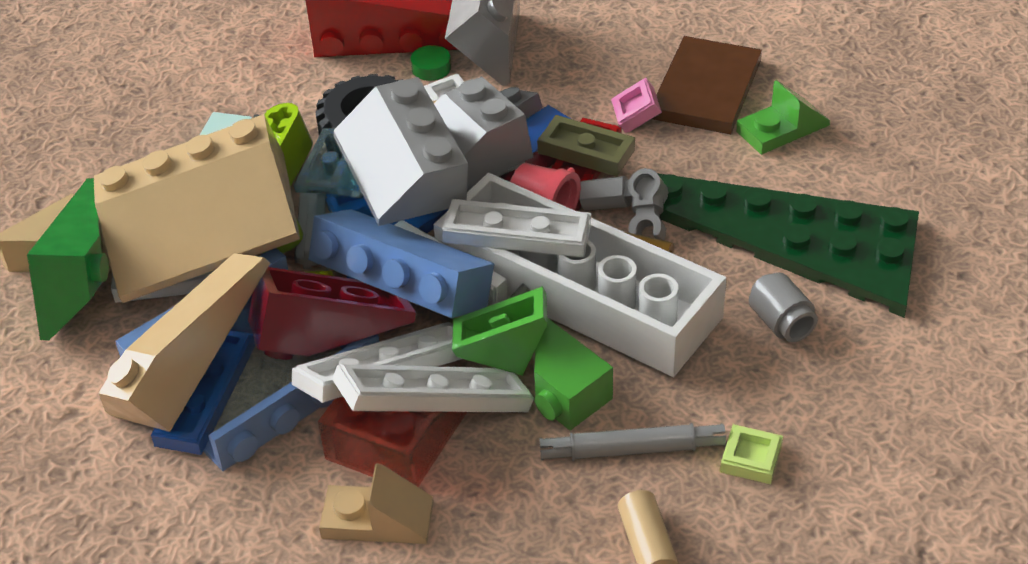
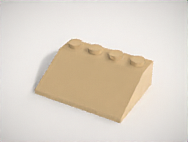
(195, 207)

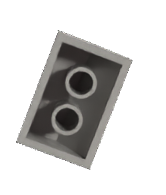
(486, 34)
(402, 153)

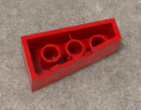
(376, 26)

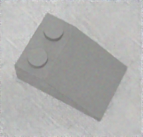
(485, 127)

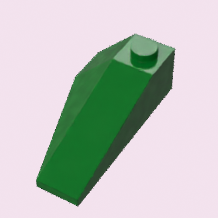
(68, 263)

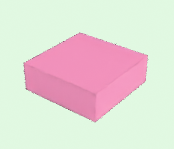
(636, 105)

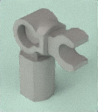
(643, 190)

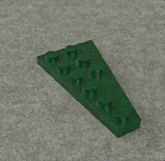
(811, 236)

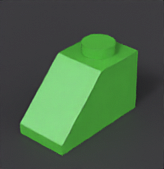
(569, 378)

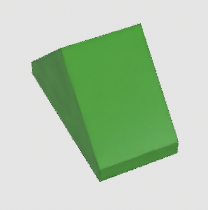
(503, 332)

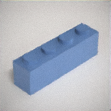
(401, 262)

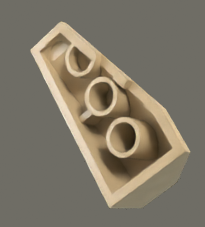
(171, 357)

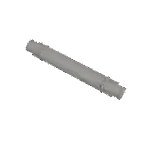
(632, 441)

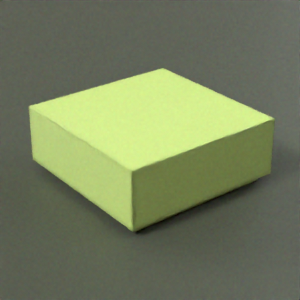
(751, 454)

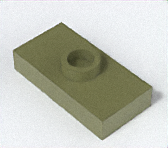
(586, 145)

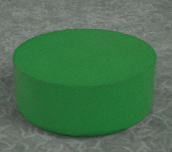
(430, 62)

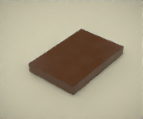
(707, 84)

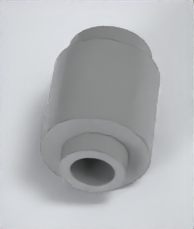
(783, 307)

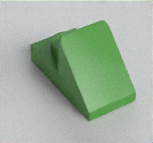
(782, 122)

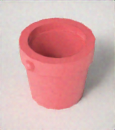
(557, 185)

